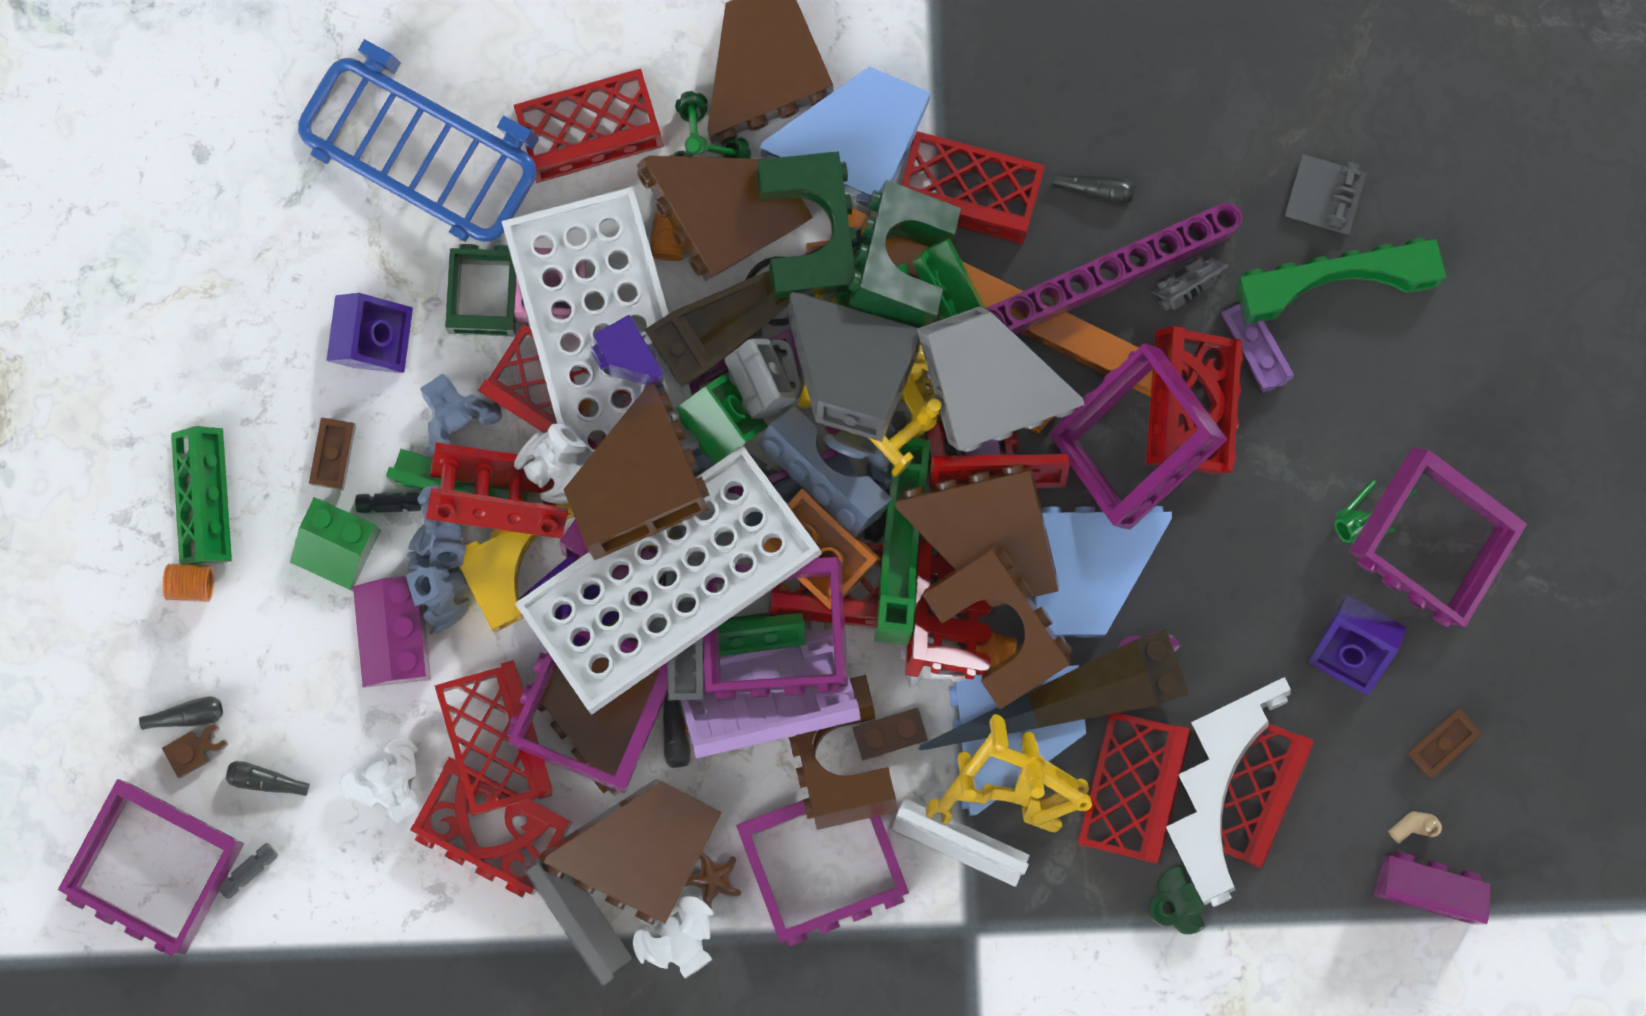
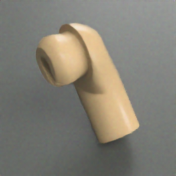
(1416, 823)

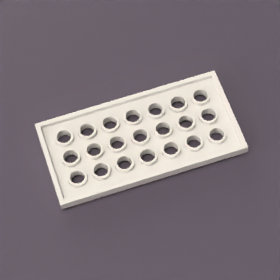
(548, 331)
(644, 575)

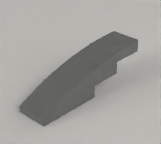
(686, 668)

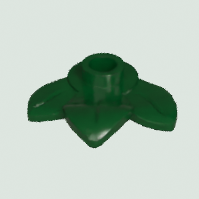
(1183, 900)

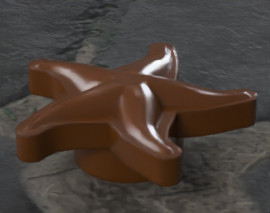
(713, 879)

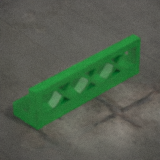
(944, 268)
(414, 472)
(205, 494)
(760, 633)

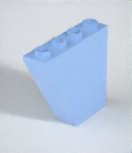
(866, 121)
(1095, 567)
(973, 701)

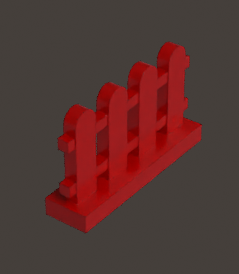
(925, 625)

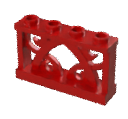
(1220, 385)
(537, 817)

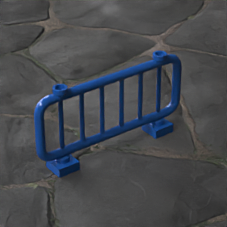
(371, 70)

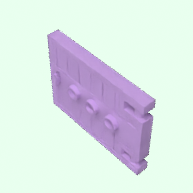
(748, 721)

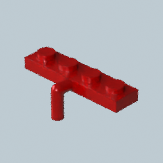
(1047, 469)

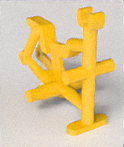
(923, 419)
(1028, 788)

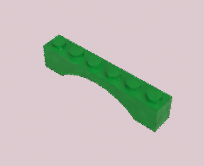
(1405, 267)
(899, 553)

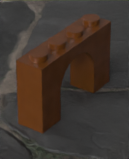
(991, 578)
(836, 797)

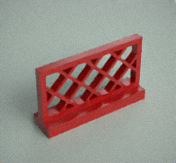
(602, 148)
(972, 216)
(523, 406)
(856, 611)
(534, 767)
(1164, 794)
(1278, 799)

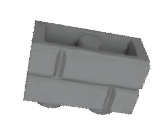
(759, 379)

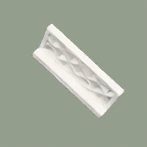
(961, 843)

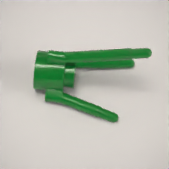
(1351, 521)

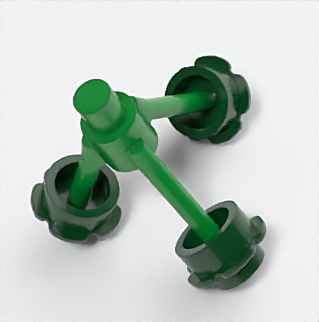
(692, 109)

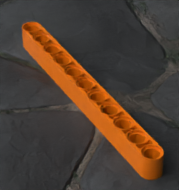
(1062, 333)

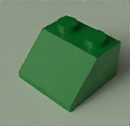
(719, 419)
(333, 543)

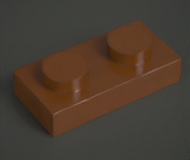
(332, 454)
(890, 734)
(1444, 743)

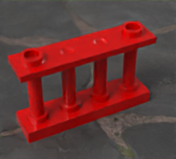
(478, 509)

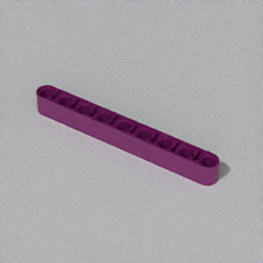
(1120, 266)

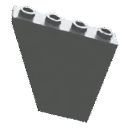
(852, 363)

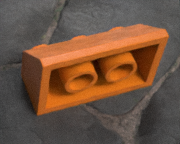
(833, 542)

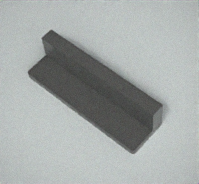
(580, 921)

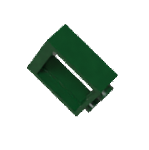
(473, 323)

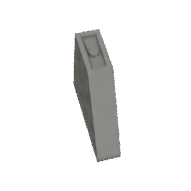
(989, 380)

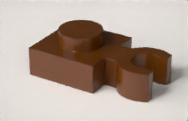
(189, 752)

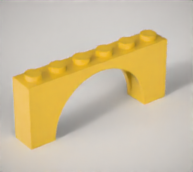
(494, 572)

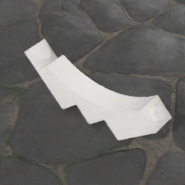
(1225, 739)

